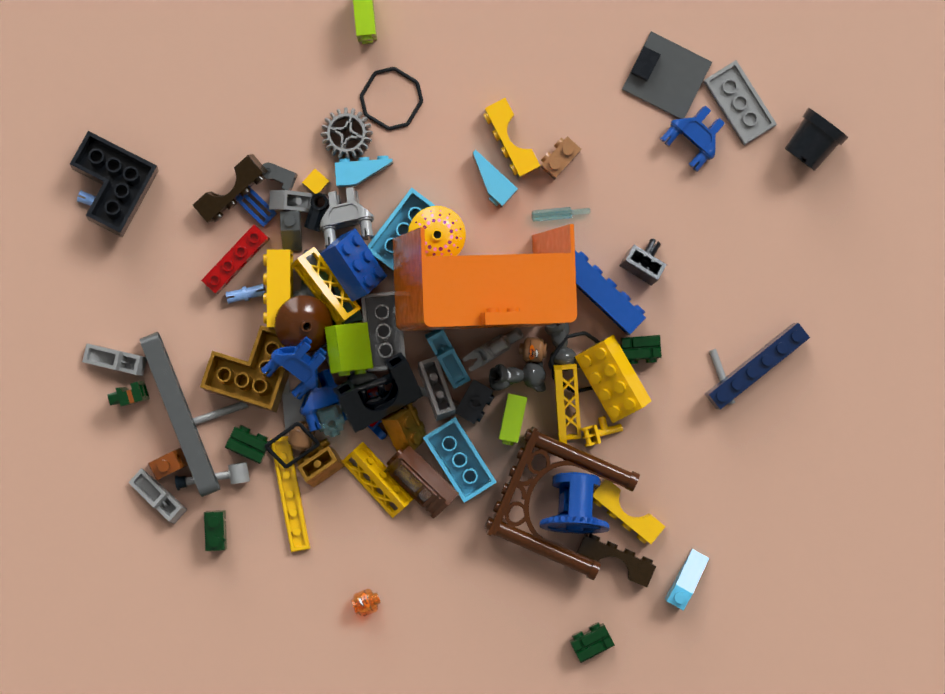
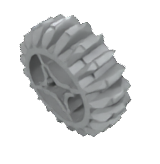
(342, 149)

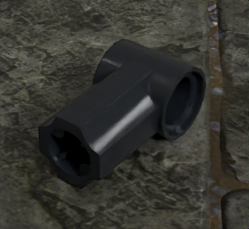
(316, 213)

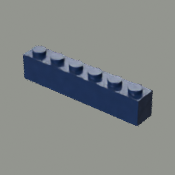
(757, 365)

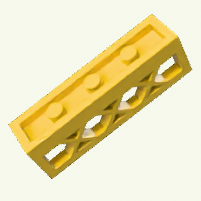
(319, 286)
(560, 406)
(369, 464)

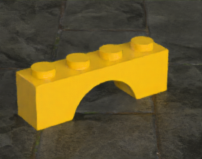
(522, 160)
(646, 526)

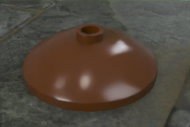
(295, 314)

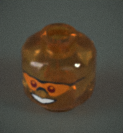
(365, 602)

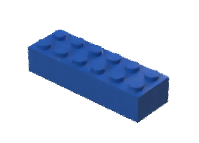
(606, 296)

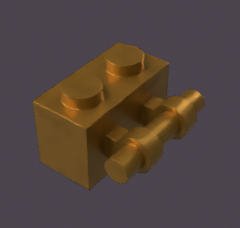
(405, 428)
(319, 464)

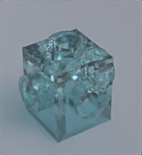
(328, 415)

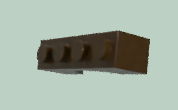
(248, 173)
(638, 569)

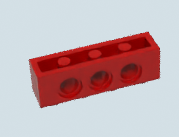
(235, 259)

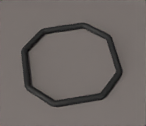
(413, 113)
(558, 349)

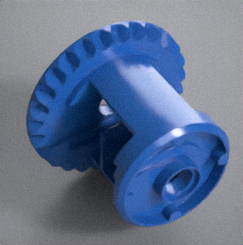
(575, 505)

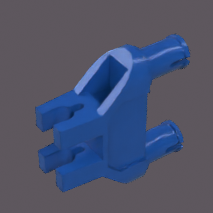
(696, 133)
(297, 363)
(318, 399)

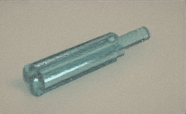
(557, 213)

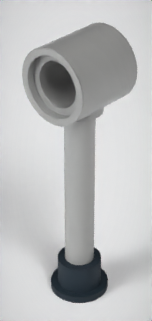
(236, 473)

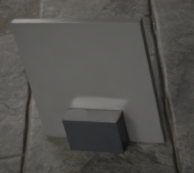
(667, 75)

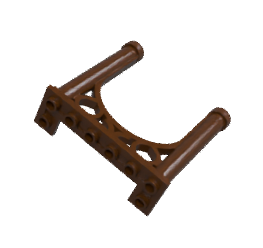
(572, 457)

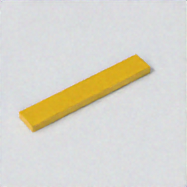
(290, 496)

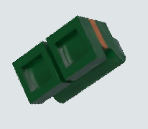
(127, 397)

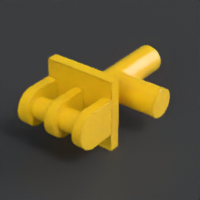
(596, 434)

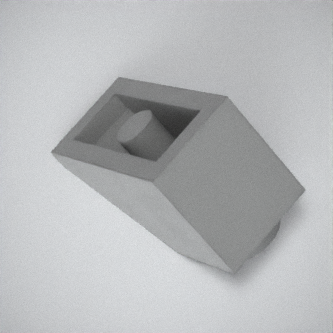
(289, 200)

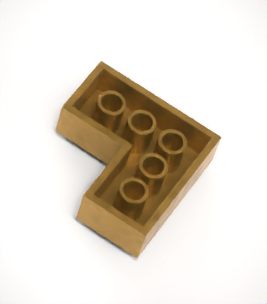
(245, 379)

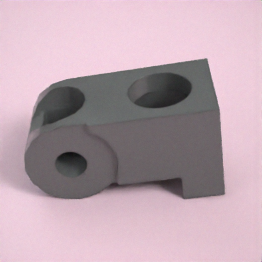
(280, 175)

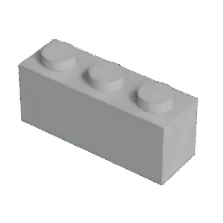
(436, 388)

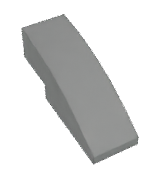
(114, 359)
(157, 496)

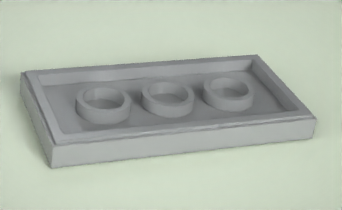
(740, 102)

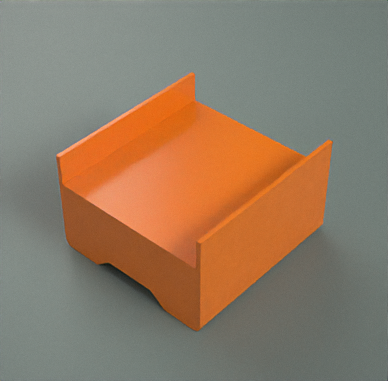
(485, 288)

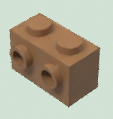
(564, 153)

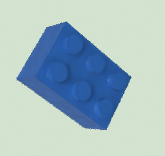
(353, 265)

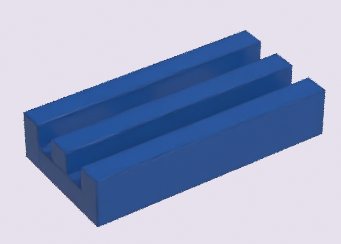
(268, 218)

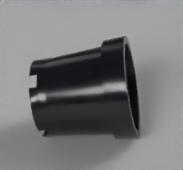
(815, 139)

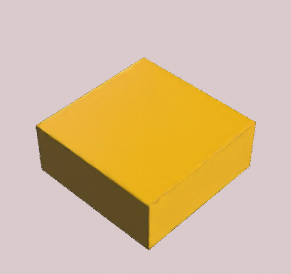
(315, 181)

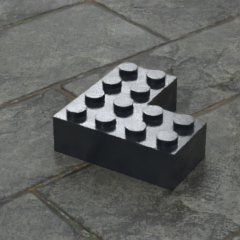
(123, 180)

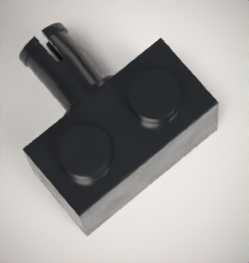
(643, 263)
(474, 401)

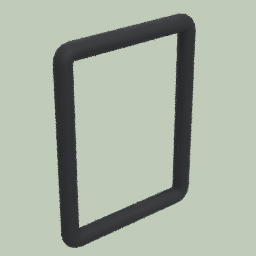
(285, 432)

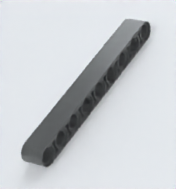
(179, 414)

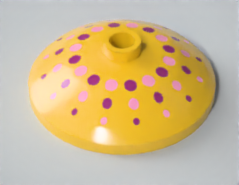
(447, 223)

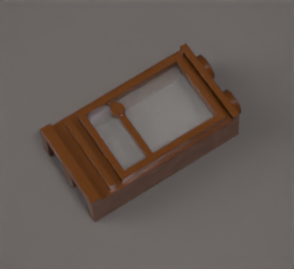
(421, 481)

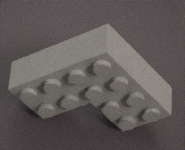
(384, 336)

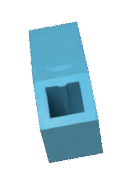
(358, 171)

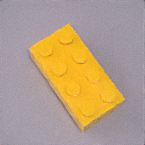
(278, 282)
(613, 379)

